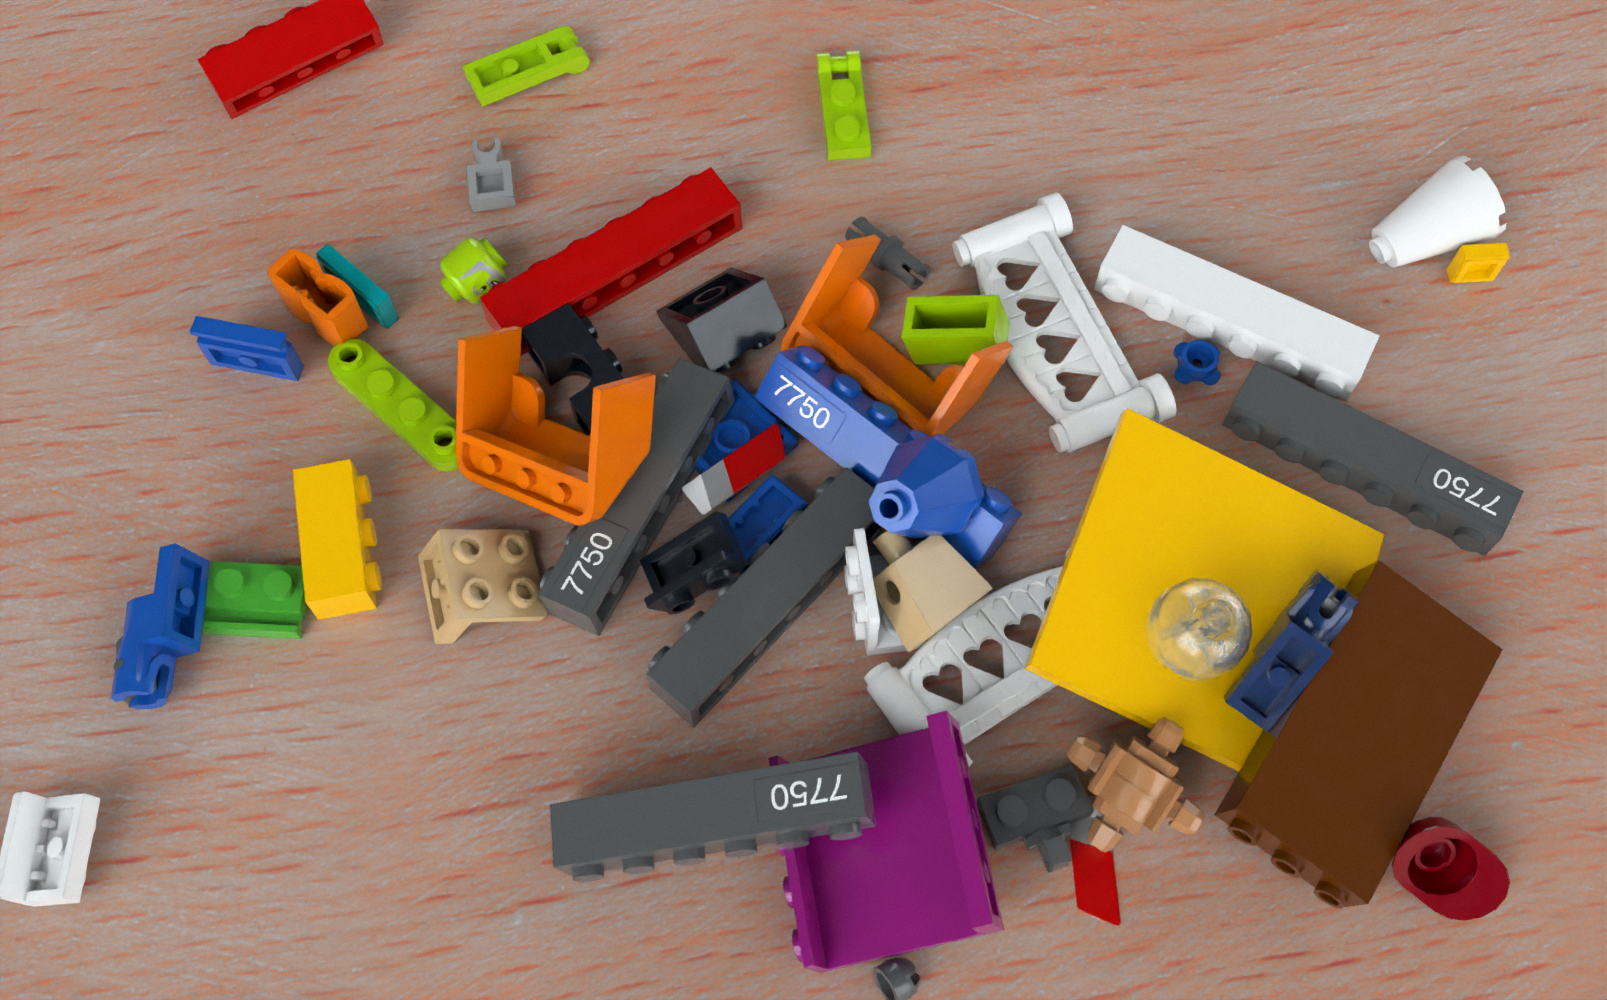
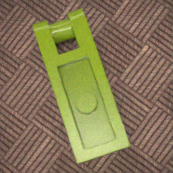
(526, 65)
(843, 106)

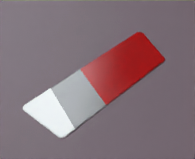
(736, 470)
(1093, 874)

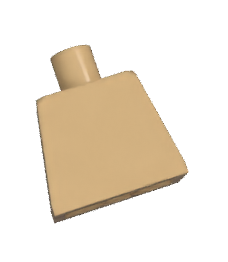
(924, 586)

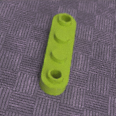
(395, 402)

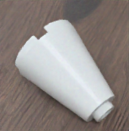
(1440, 216)

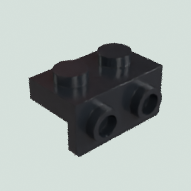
(692, 564)

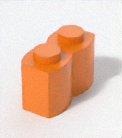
(317, 297)

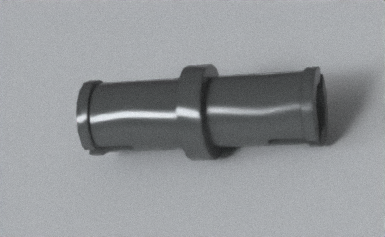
(891, 254)

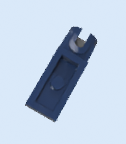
(1292, 651)

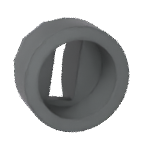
(897, 979)

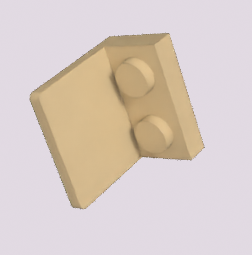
(479, 579)

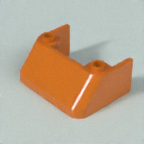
(838, 323)
(541, 463)

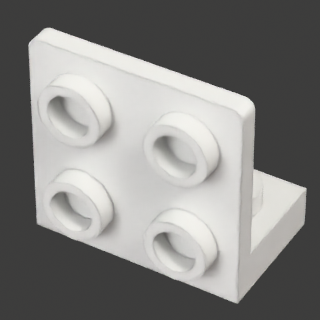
(868, 618)

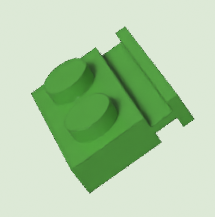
(254, 600)

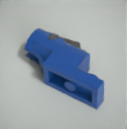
(161, 629)

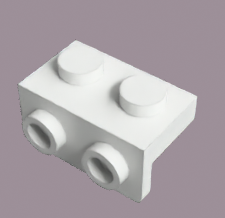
(47, 848)

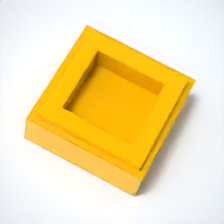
(1477, 262)

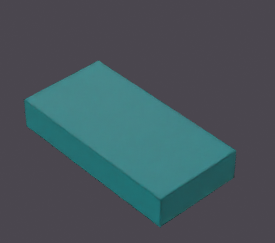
(368, 294)

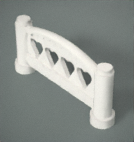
(1034, 240)
(984, 695)

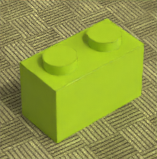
(952, 327)

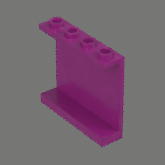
(912, 877)

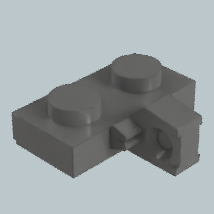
(1037, 814)

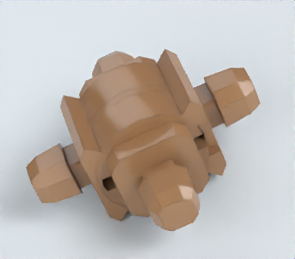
(1135, 785)

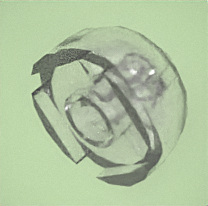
(1199, 629)

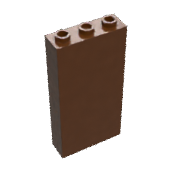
(1361, 740)

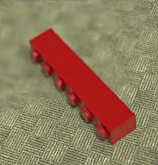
(620, 255)

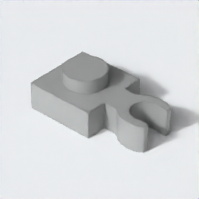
(490, 179)

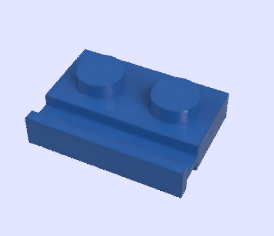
(247, 348)

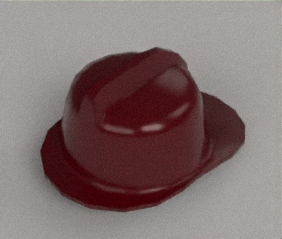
(1450, 870)

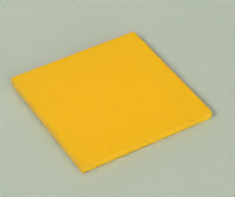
(1172, 515)

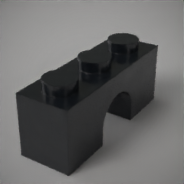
(567, 347)

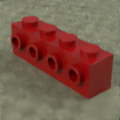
(289, 52)

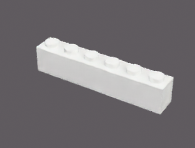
(1235, 313)

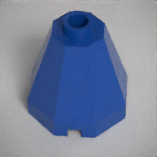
(927, 489)

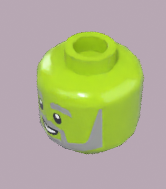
(472, 269)

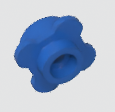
(1201, 352)

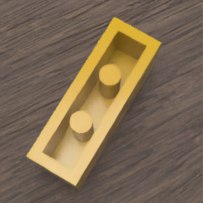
(336, 539)

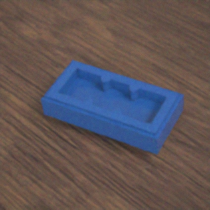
(763, 515)

